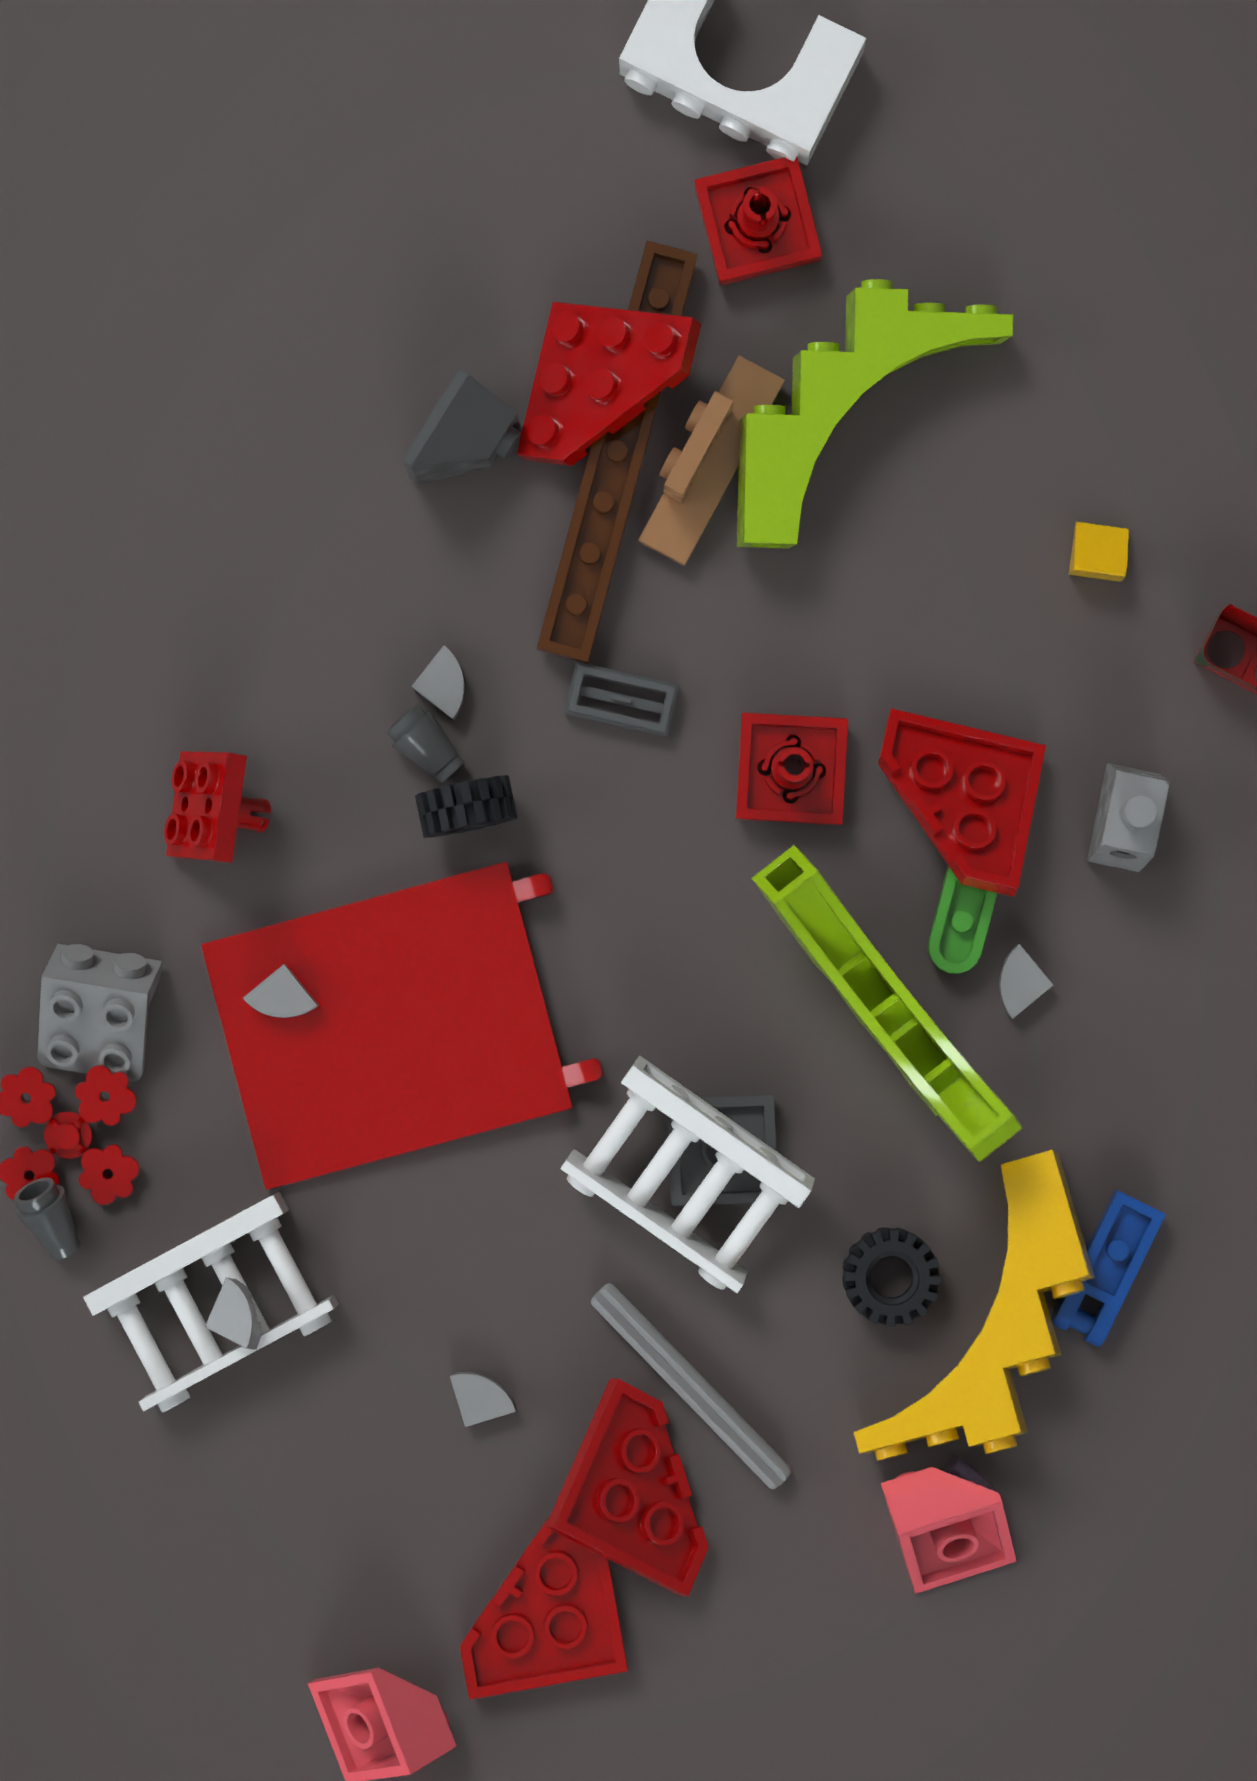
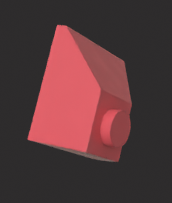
(947, 1527)
(380, 1724)

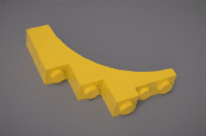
(979, 1393)

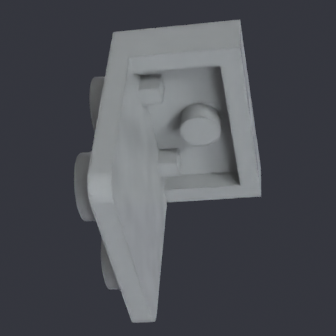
(95, 1010)

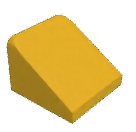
(1099, 552)

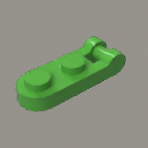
(959, 925)

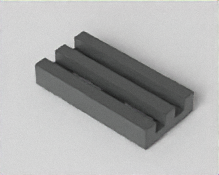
(577, 689)

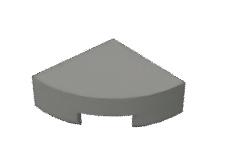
(443, 683)
(1021, 981)
(281, 995)
(235, 1315)
(480, 1398)

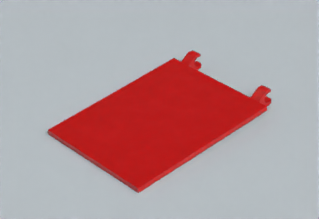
(419, 1028)

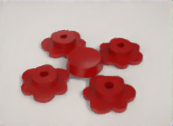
(69, 1133)

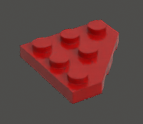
(599, 374)
(967, 793)
(632, 1493)
(546, 1622)

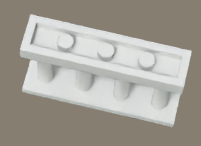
(736, 1152)
(168, 1275)

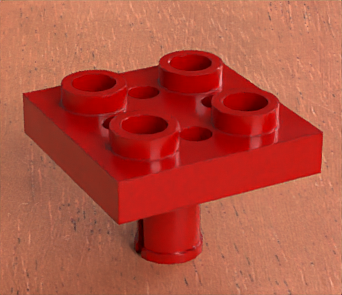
(771, 189)
(822, 743)
(210, 806)

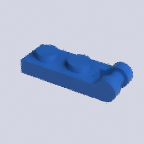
(1115, 1257)

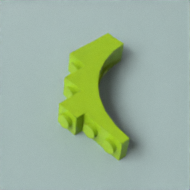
(880, 338)
(885, 1004)

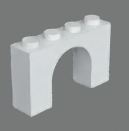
(782, 117)

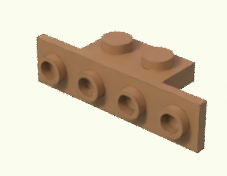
(708, 461)

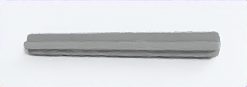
(691, 1386)

